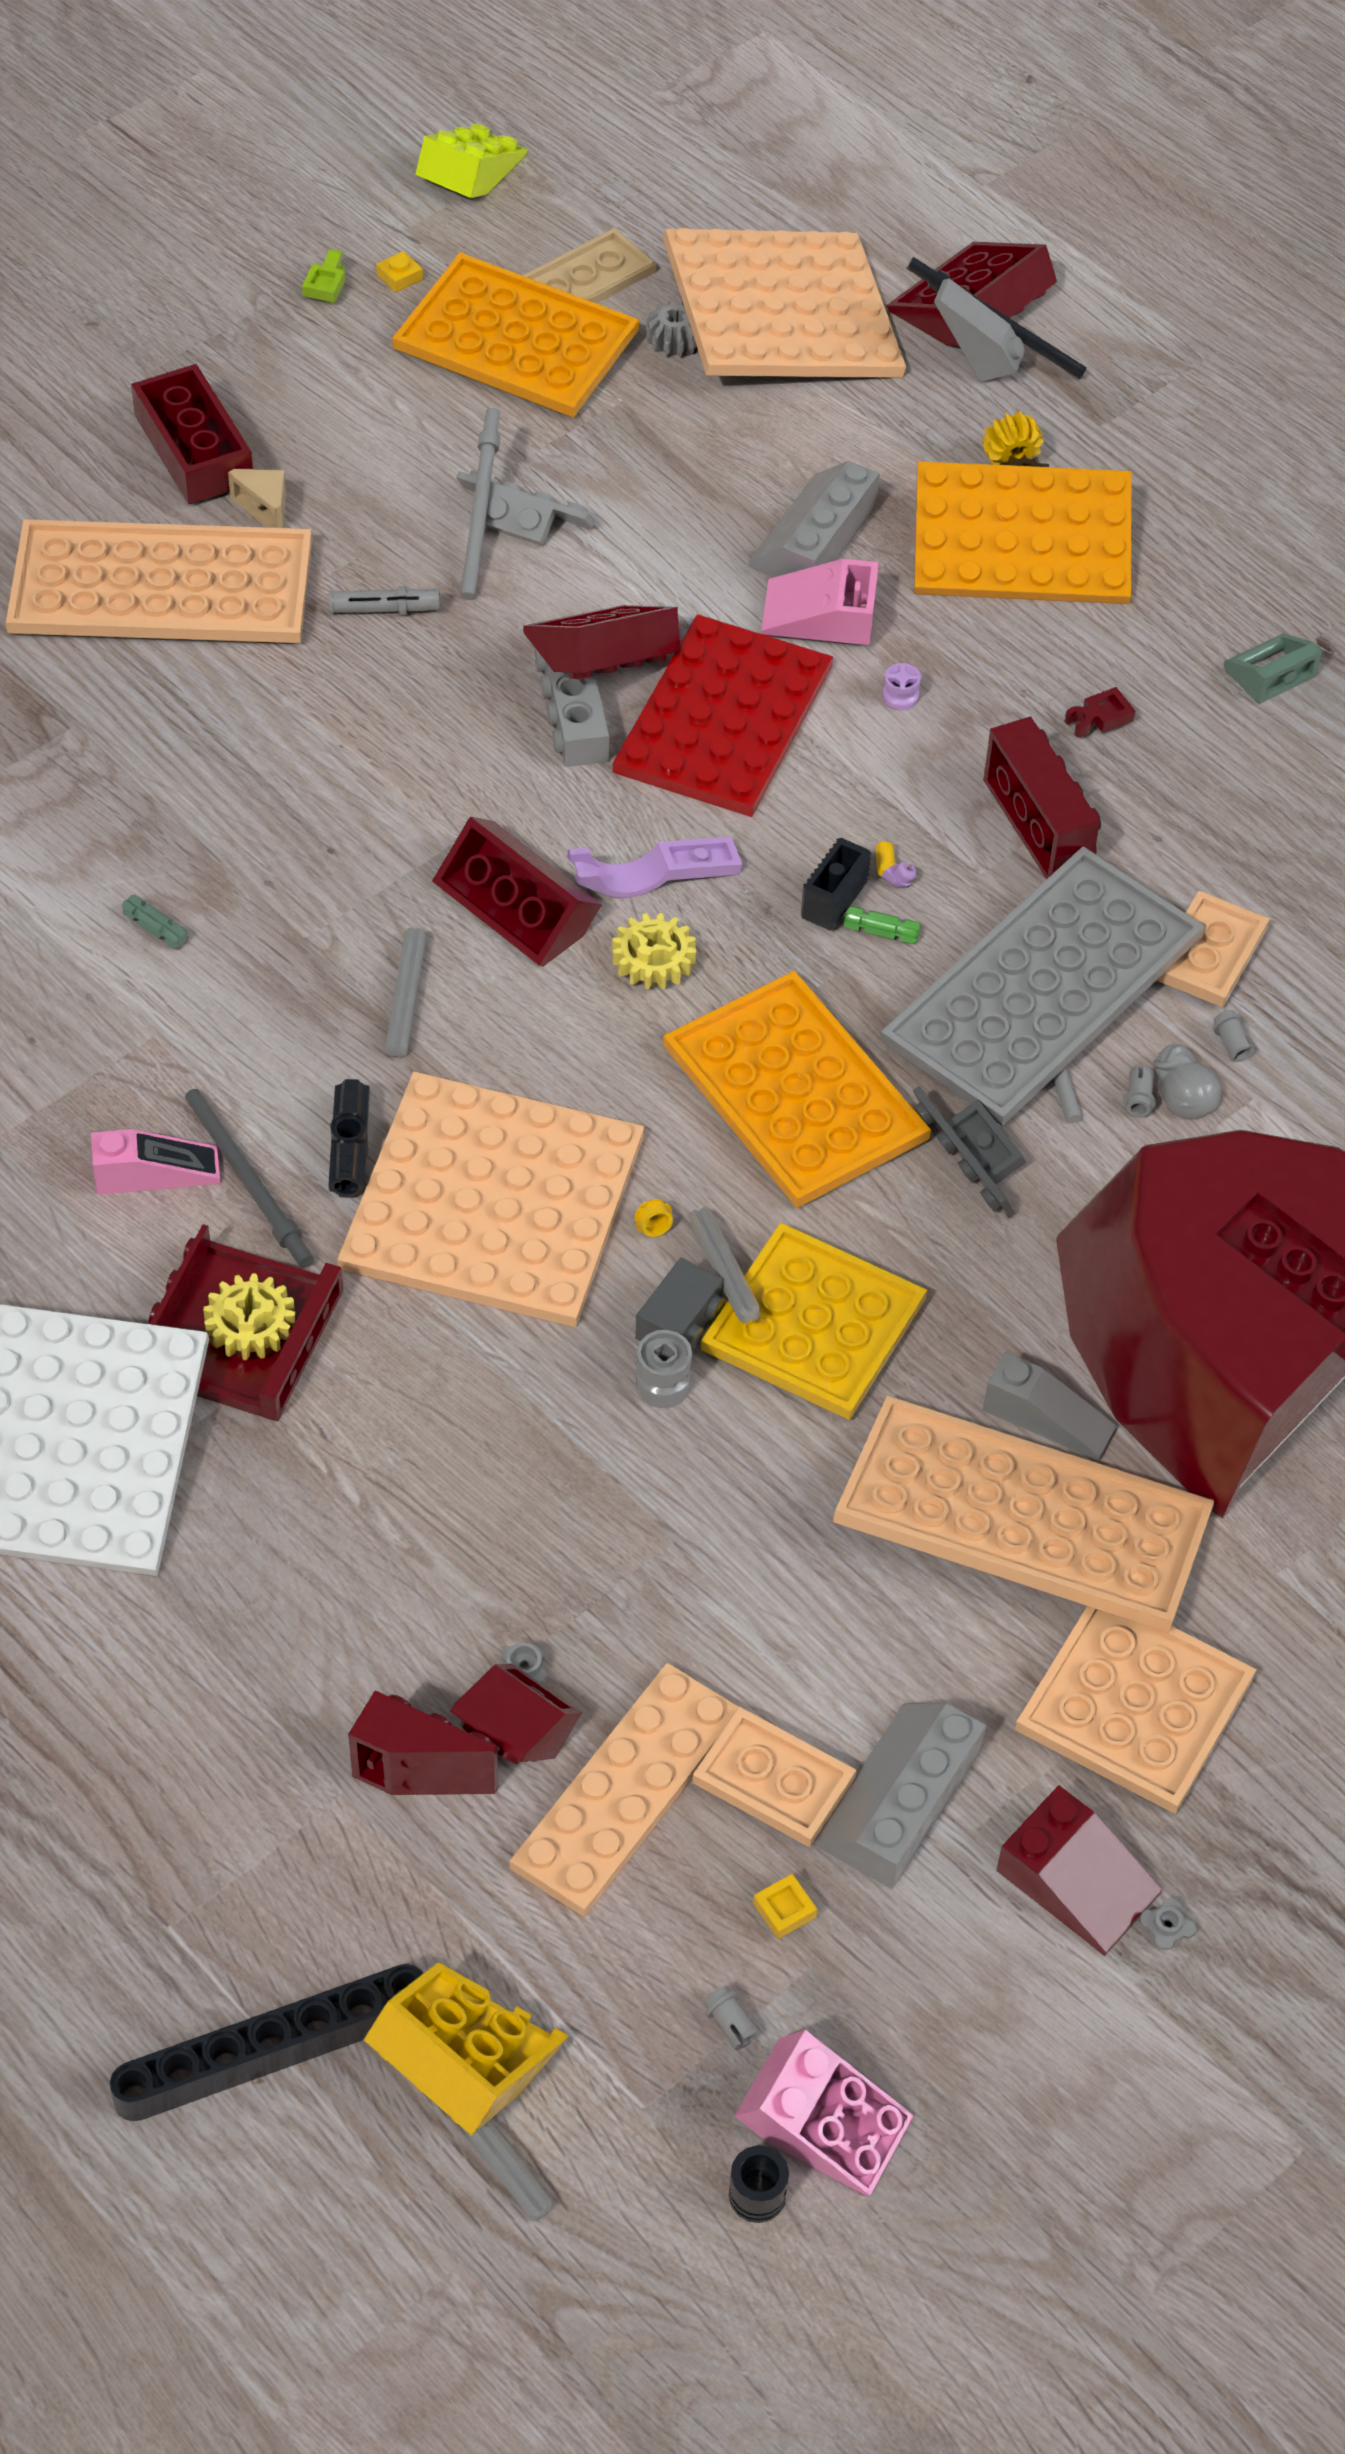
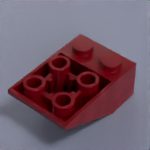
(419, 1751)

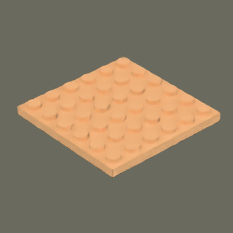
(783, 303)
(492, 1199)

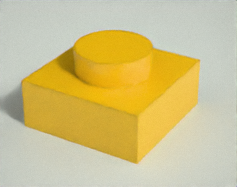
(399, 271)
(785, 1906)

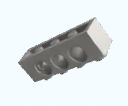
(578, 716)

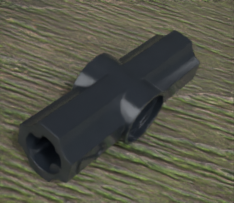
(349, 1138)

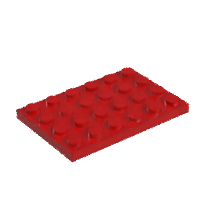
(723, 715)

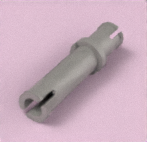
(384, 600)

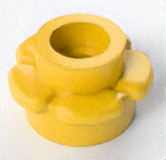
(653, 1218)

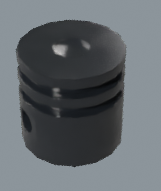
(758, 2184)

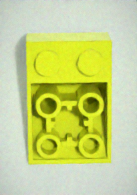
(468, 159)

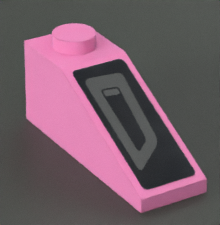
(150, 1161)

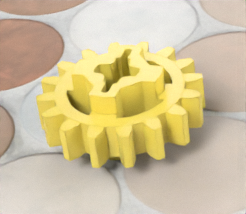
(654, 951)
(268, 1323)

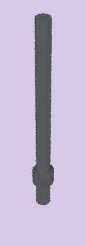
(284, 1229)

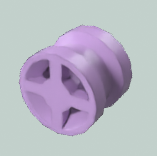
(901, 686)

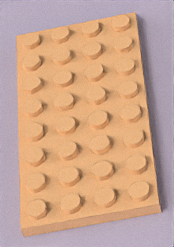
(160, 581)
(1025, 1513)

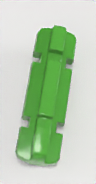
(882, 924)

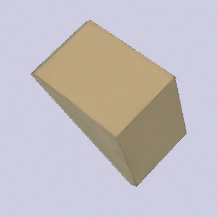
(260, 494)

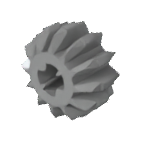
(670, 330)

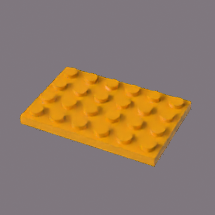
(516, 334)
(1023, 532)
(796, 1088)

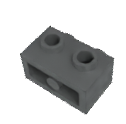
(682, 1303)

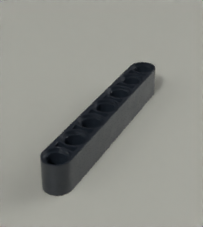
(244, 2041)

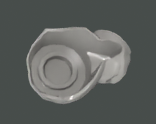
(1186, 1086)

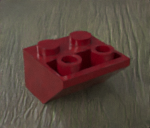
(516, 1714)

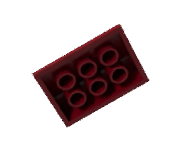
(995, 272)

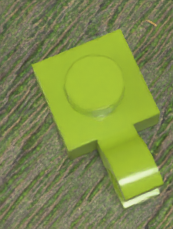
(325, 280)

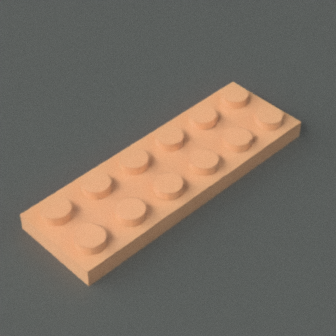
(623, 1790)

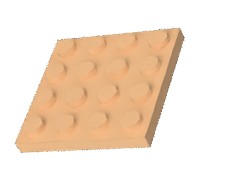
(1136, 1704)

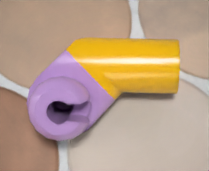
(889, 870)

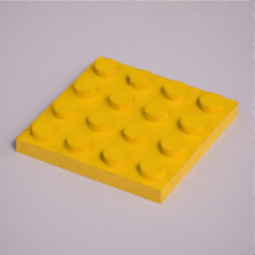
(821, 1321)

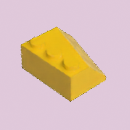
(461, 2045)

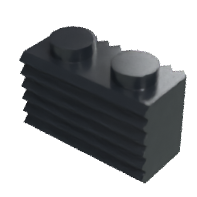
(835, 883)

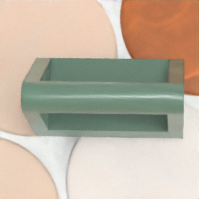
(1280, 675)

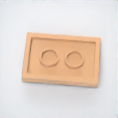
(1221, 955)
(774, 1776)

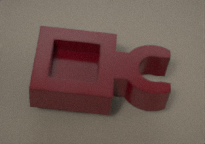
(1104, 710)

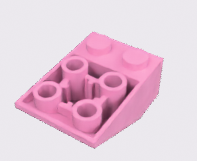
(823, 602)
(824, 2112)

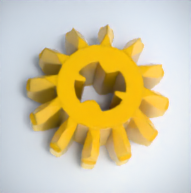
(1012, 437)

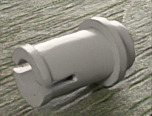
(1229, 1027)
(1139, 1098)
(731, 2017)

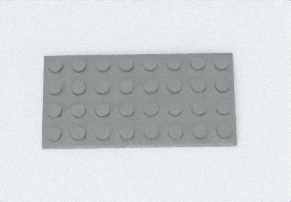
(1042, 985)

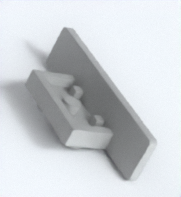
(525, 514)

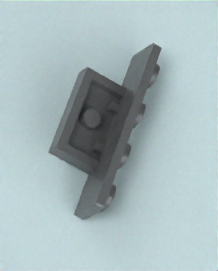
(980, 1143)

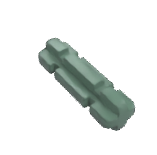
(155, 921)

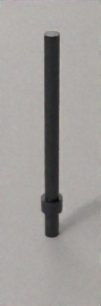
(1028, 338)

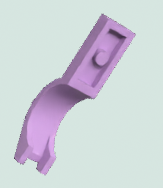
(664, 862)

